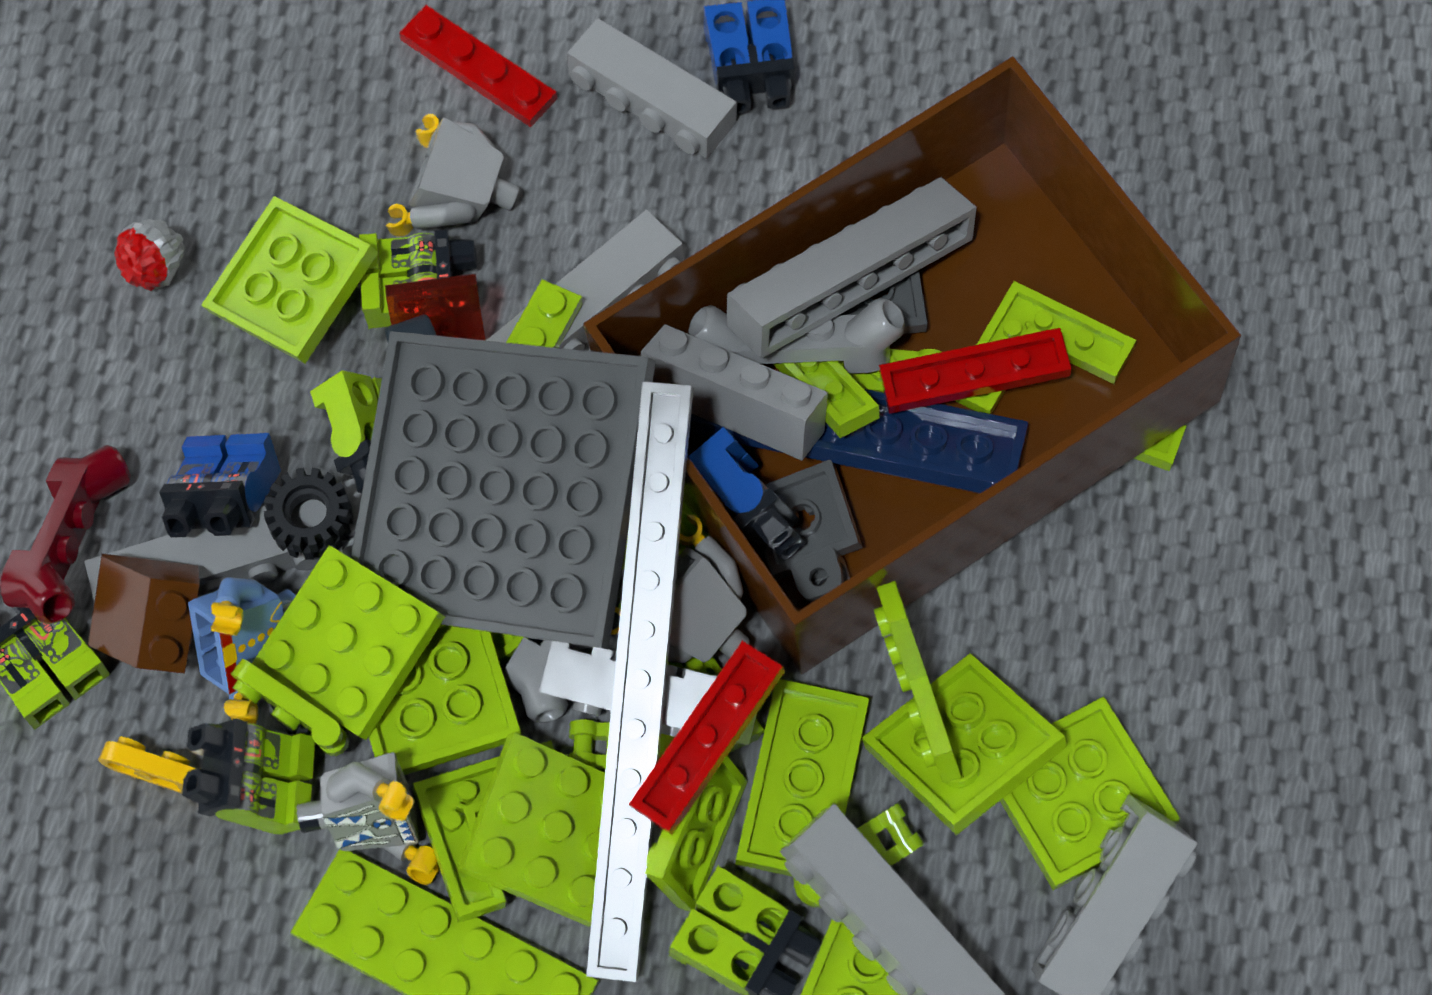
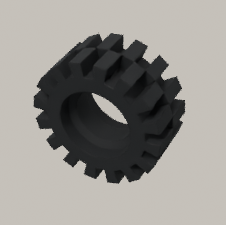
(300, 489)

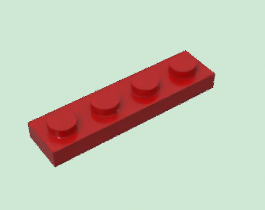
(478, 65)
(975, 370)
(706, 737)

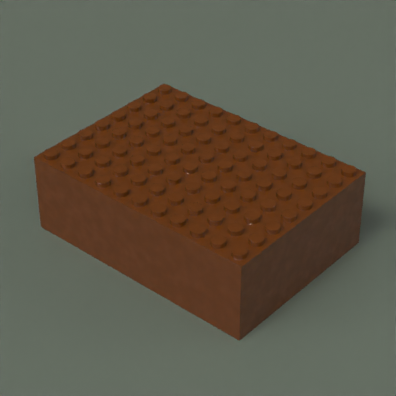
(1040, 220)

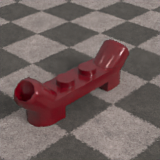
(37, 576)

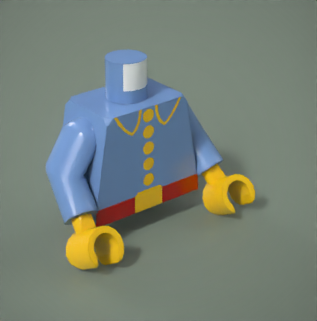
(234, 627)

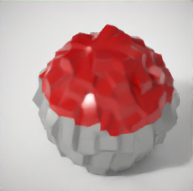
(148, 253)

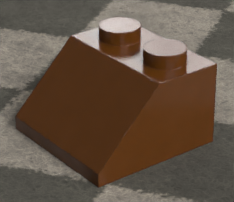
(144, 612)

